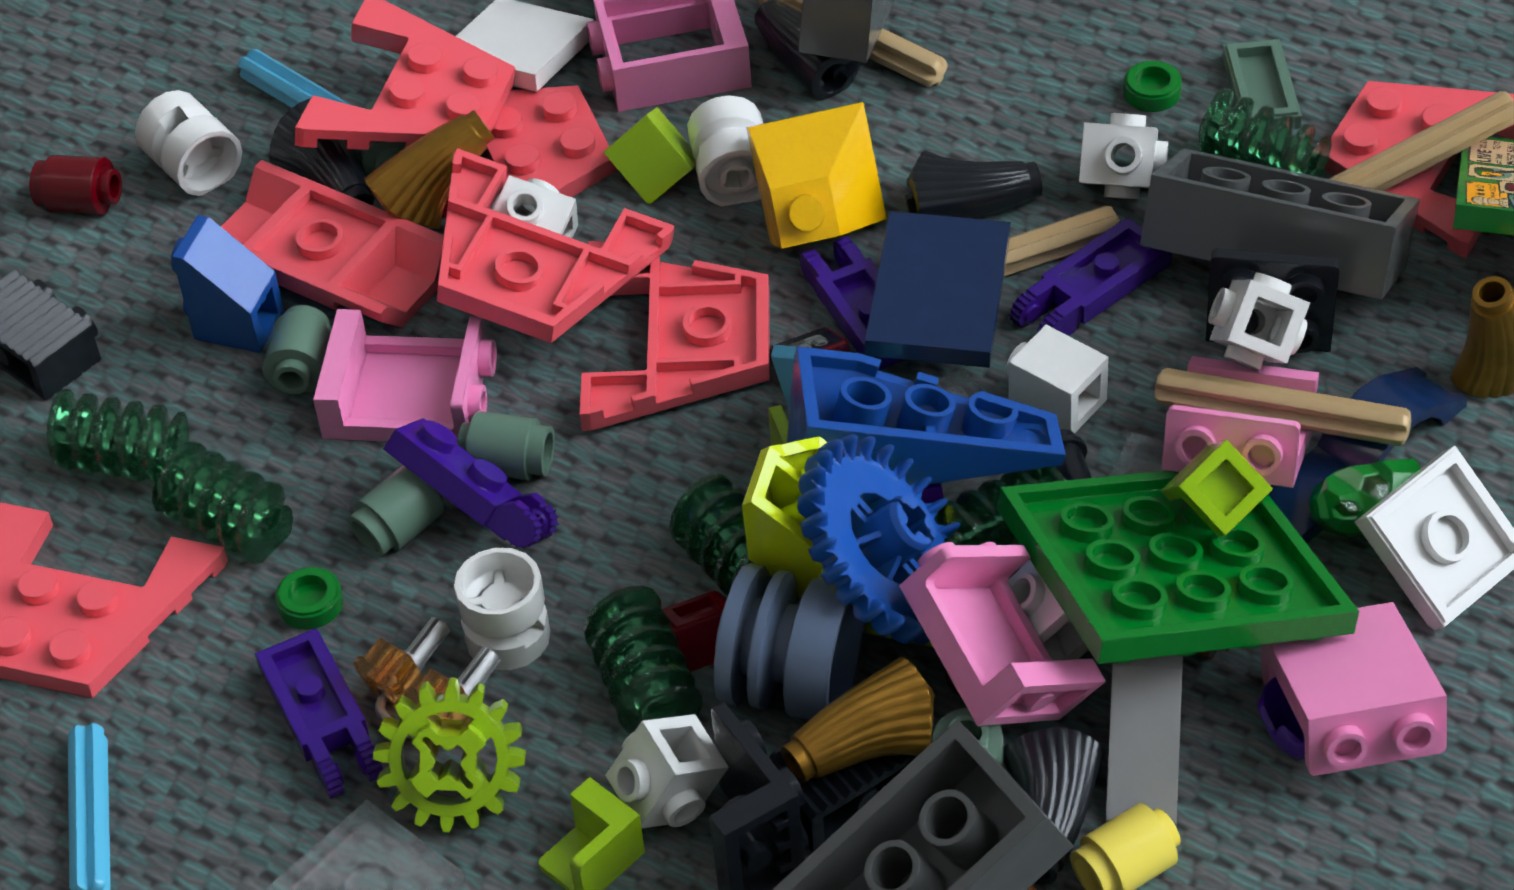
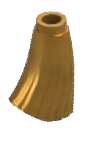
(418, 178)
(1488, 353)
(872, 720)

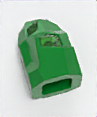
(1354, 491)

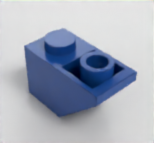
(225, 288)

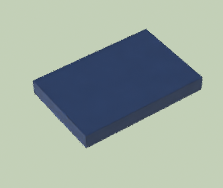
(938, 289)

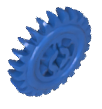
(869, 530)

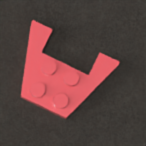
(428, 86)
(1391, 113)
(550, 139)
(525, 272)
(702, 342)
(79, 628)

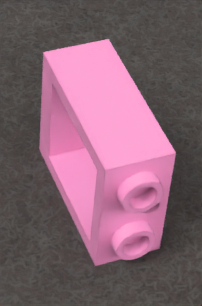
(672, 75)

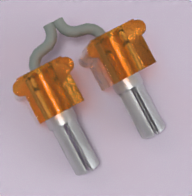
(396, 672)

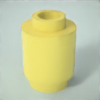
(1127, 850)

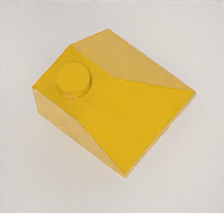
(816, 175)

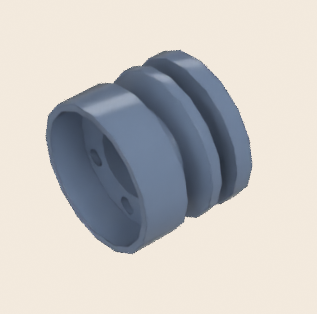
(776, 641)

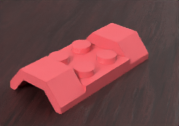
(337, 246)

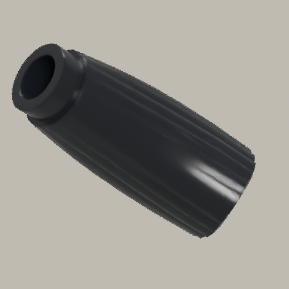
(818, 74)
(327, 164)
(970, 187)
(1059, 775)

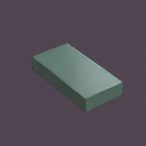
(1262, 74)

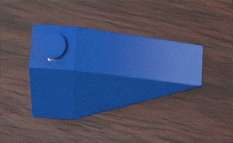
(938, 429)

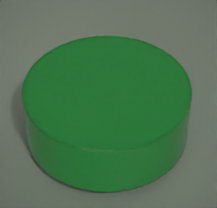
(1152, 86)
(309, 598)

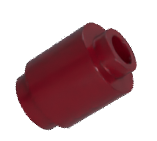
(75, 184)

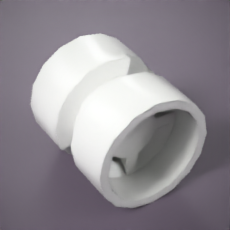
(188, 142)
(723, 149)
(503, 606)

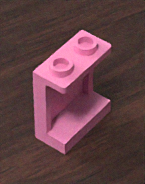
(390, 381)
(1269, 444)
(988, 639)
(1361, 694)

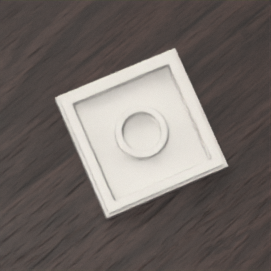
(529, 38)
(1441, 538)

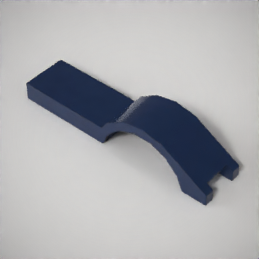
(1401, 389)

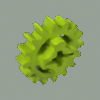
(469, 778)

